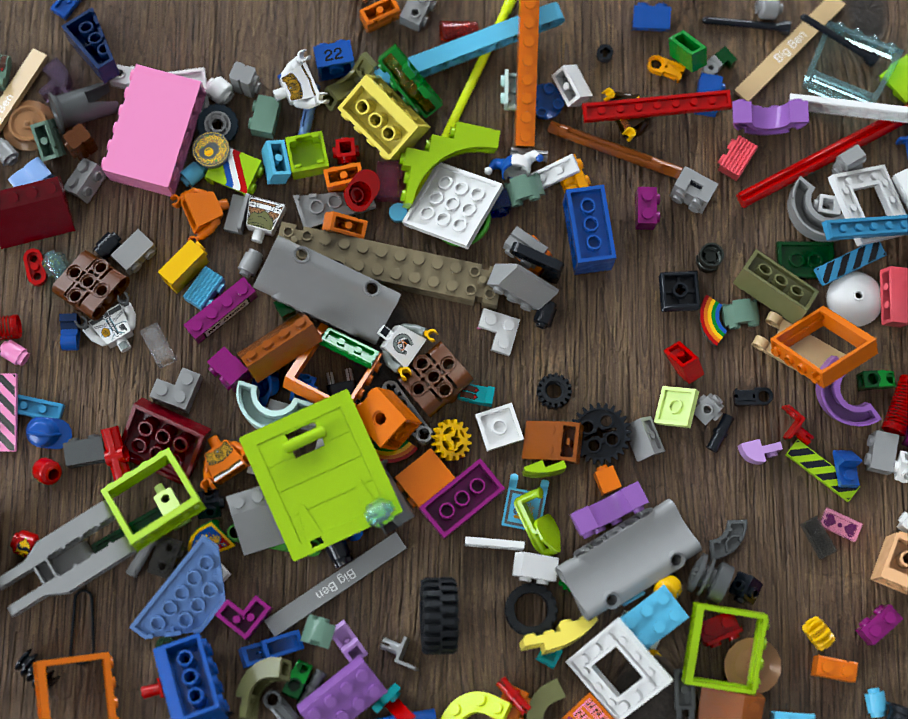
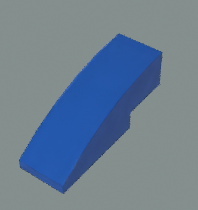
(272, 647)

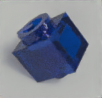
(502, 205)

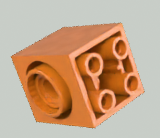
(387, 418)

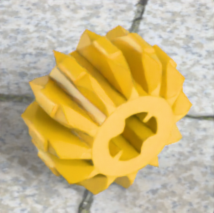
(818, 633)

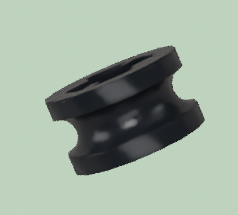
(608, 48)

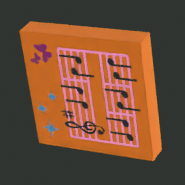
(588, 709)

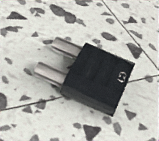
(335, 388)

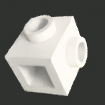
(901, 467)

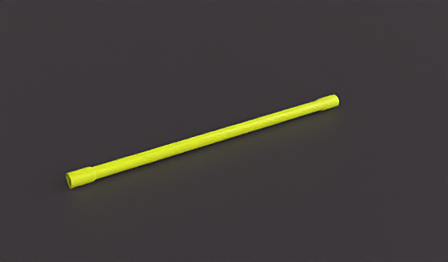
(468, 89)

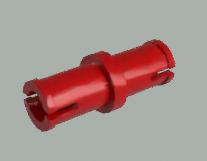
(513, 696)

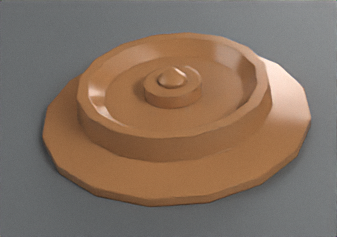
(18, 129)
(738, 661)

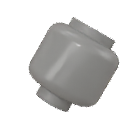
(768, 9)

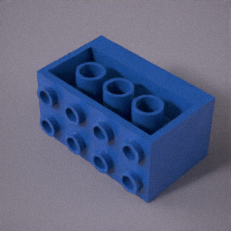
(589, 229)
(191, 679)

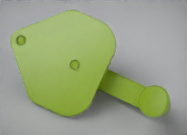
(542, 530)

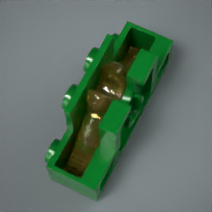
(409, 82)

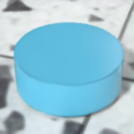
(397, 213)

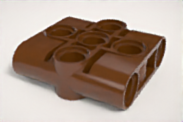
(105, 284)
(456, 374)

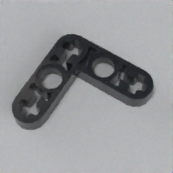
(552, 267)

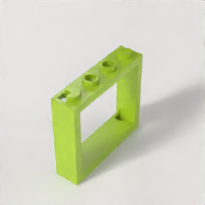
(168, 521)
(756, 659)

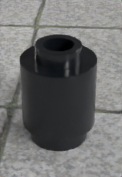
(107, 244)
(545, 316)

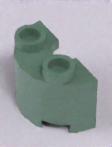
(524, 188)
(740, 312)
(318, 631)

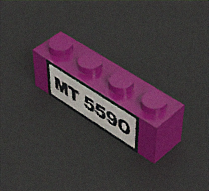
(220, 310)

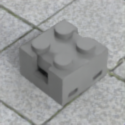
(693, 190)

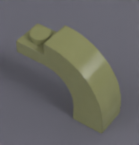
(341, 89)
(256, 680)
(544, 697)

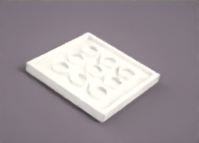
(453, 205)

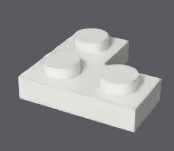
(503, 326)

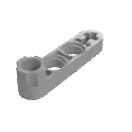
(425, 429)

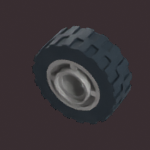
(218, 113)

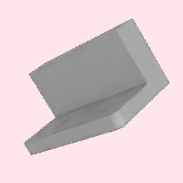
(237, 214)
(645, 438)

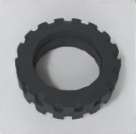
(541, 591)

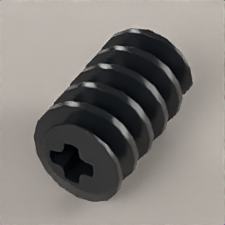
(26, 664)

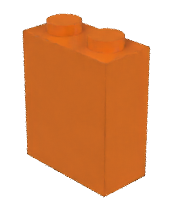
(423, 478)

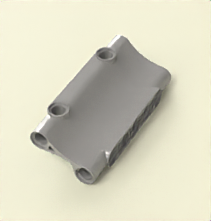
(326, 290)
(628, 559)

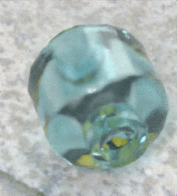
(55, 264)
(379, 512)

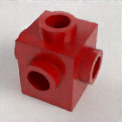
(345, 145)

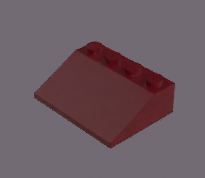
(34, 212)
(158, 428)

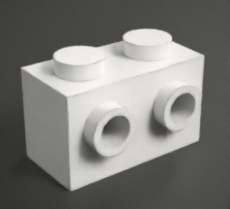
(572, 85)
(536, 567)

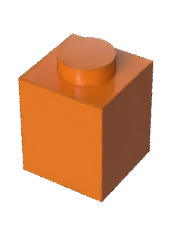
(607, 479)

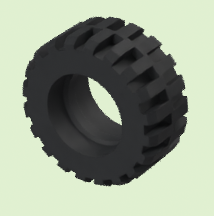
(439, 615)

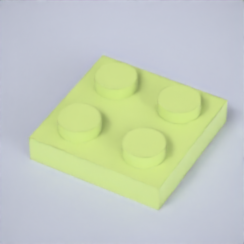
(676, 406)

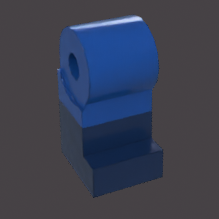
(69, 331)

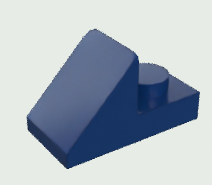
(846, 468)

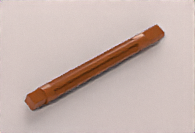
(615, 149)

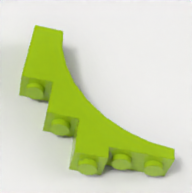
(462, 139)

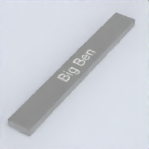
(335, 584)

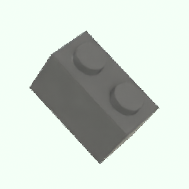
(84, 452)

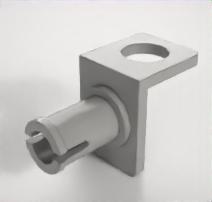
(398, 649)

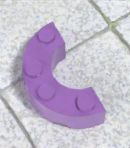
(771, 120)
(838, 409)
(609, 510)

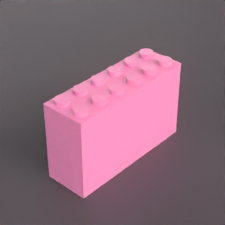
(154, 130)

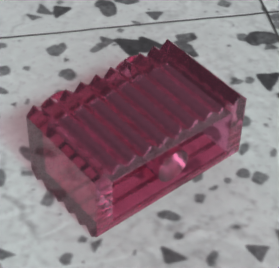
(389, 176)

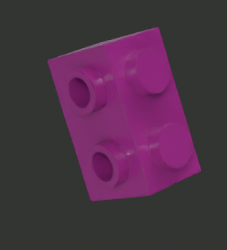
(646, 208)
(879, 624)

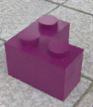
(228, 368)
(244, 621)

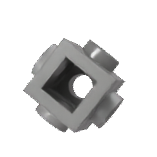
(705, 414)

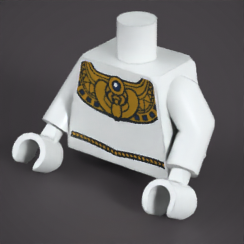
(299, 84)

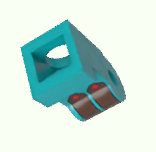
(477, 395)

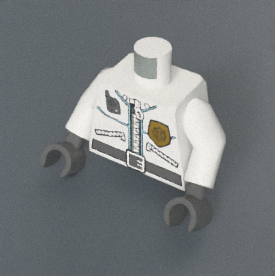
(113, 327)

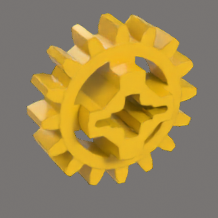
(451, 440)

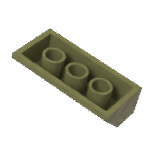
(776, 287)

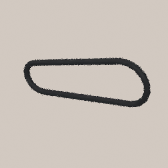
(73, 622)

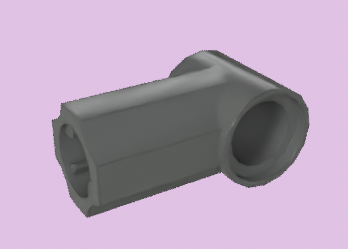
(282, 709)

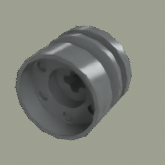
(711, 579)

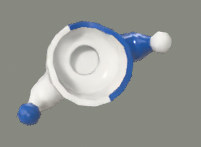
(514, 164)

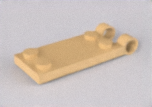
(809, 347)

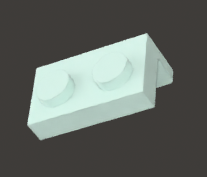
(508, 98)

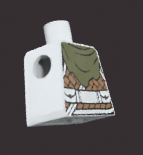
(263, 217)

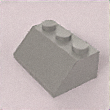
(521, 286)

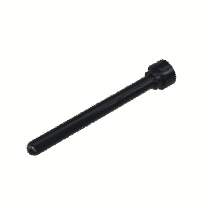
(782, 27)
(869, 57)

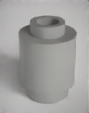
(8, 154)
(250, 263)

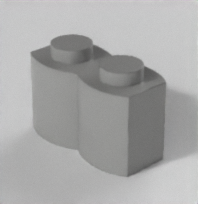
(849, 160)

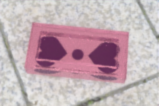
(841, 524)

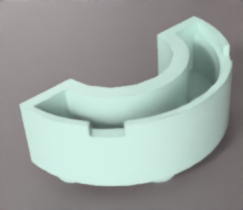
(258, 415)

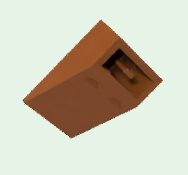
(553, 441)

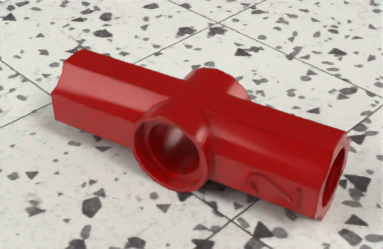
(116, 453)

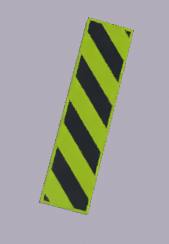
(818, 468)

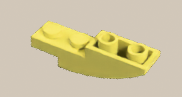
(566, 634)

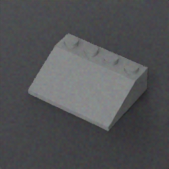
(253, 521)

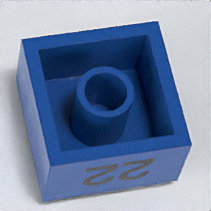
(334, 59)

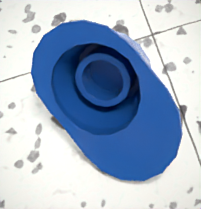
(267, 387)
(48, 432)

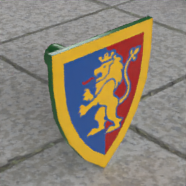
(214, 533)

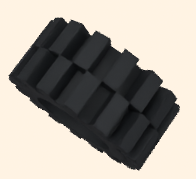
(554, 380)

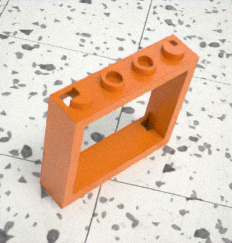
(865, 346)
(312, 394)
(41, 681)

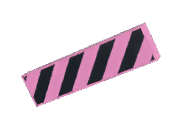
(8, 412)

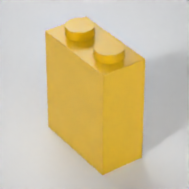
(184, 266)

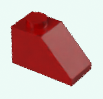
(684, 362)

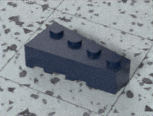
(90, 42)

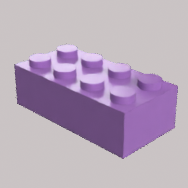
(344, 693)

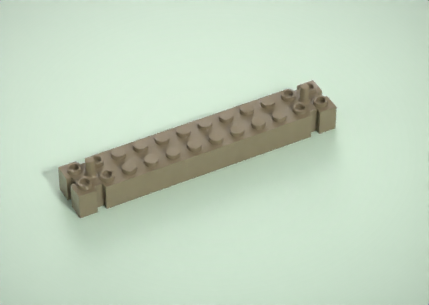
(400, 267)

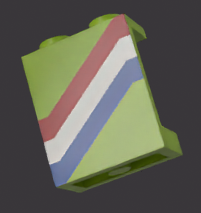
(237, 173)

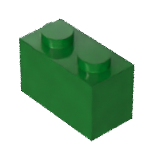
(688, 51)

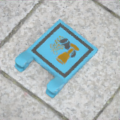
(536, 506)

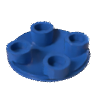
(548, 101)

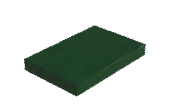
(804, 257)

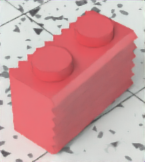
(737, 158)

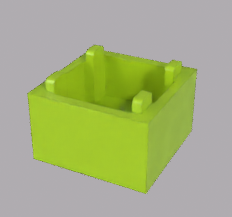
(307, 154)

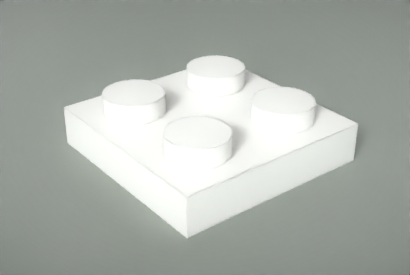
(499, 427)

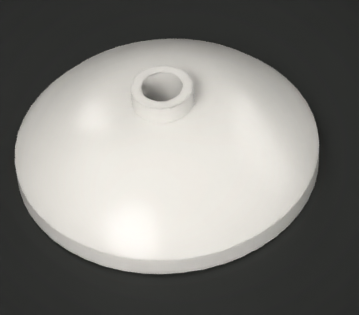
(843, 301)

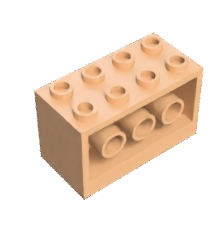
(892, 563)

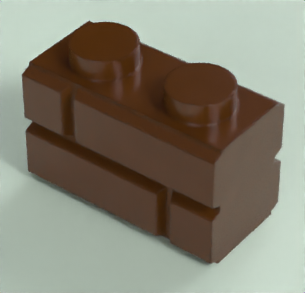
(79, 142)

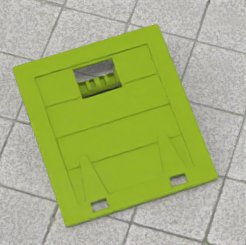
(323, 489)

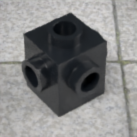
(213, 504)
(745, 588)

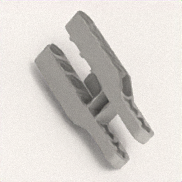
(73, 567)

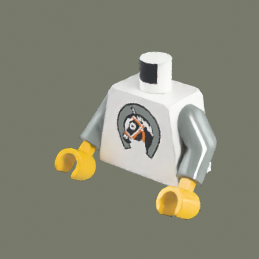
(402, 345)

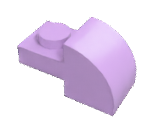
(755, 453)
(348, 642)

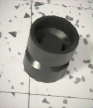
(709, 257)

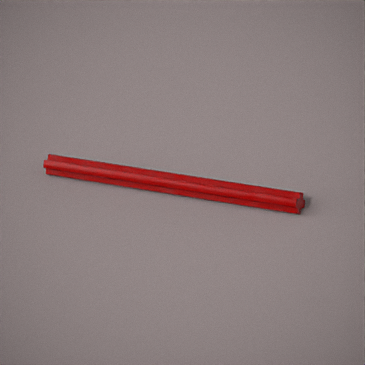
(815, 161)

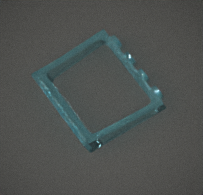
(834, 88)

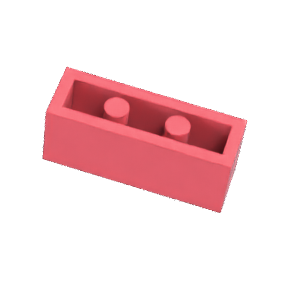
(894, 296)

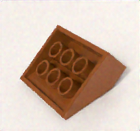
(280, 346)

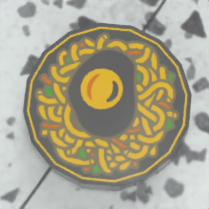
(211, 150)

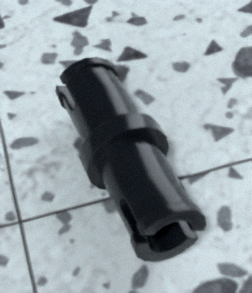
(720, 433)

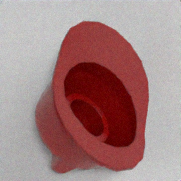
(362, 190)

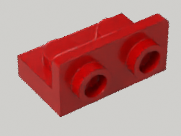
(718, 629)

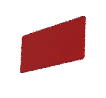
(399, 710)

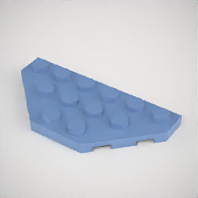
(187, 597)

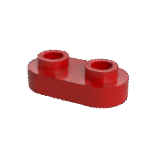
(34, 268)

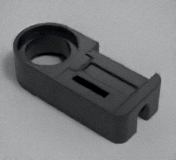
(751, 397)

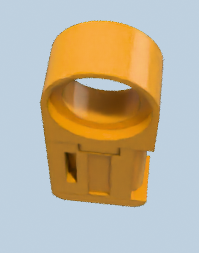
(668, 68)

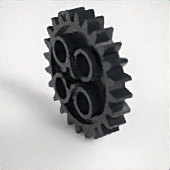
(606, 451)

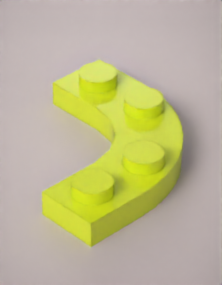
(476, 703)

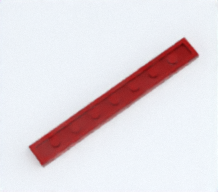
(656, 106)

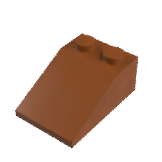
(729, 705)

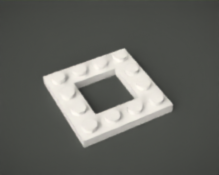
(878, 177)
(653, 675)

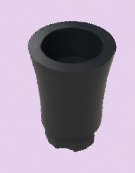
(338, 552)

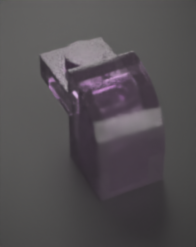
(60, 79)

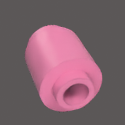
(14, 352)

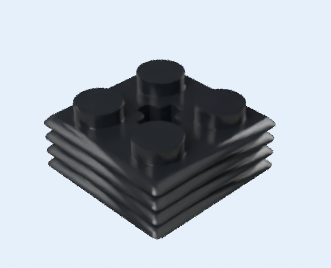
(687, 282)

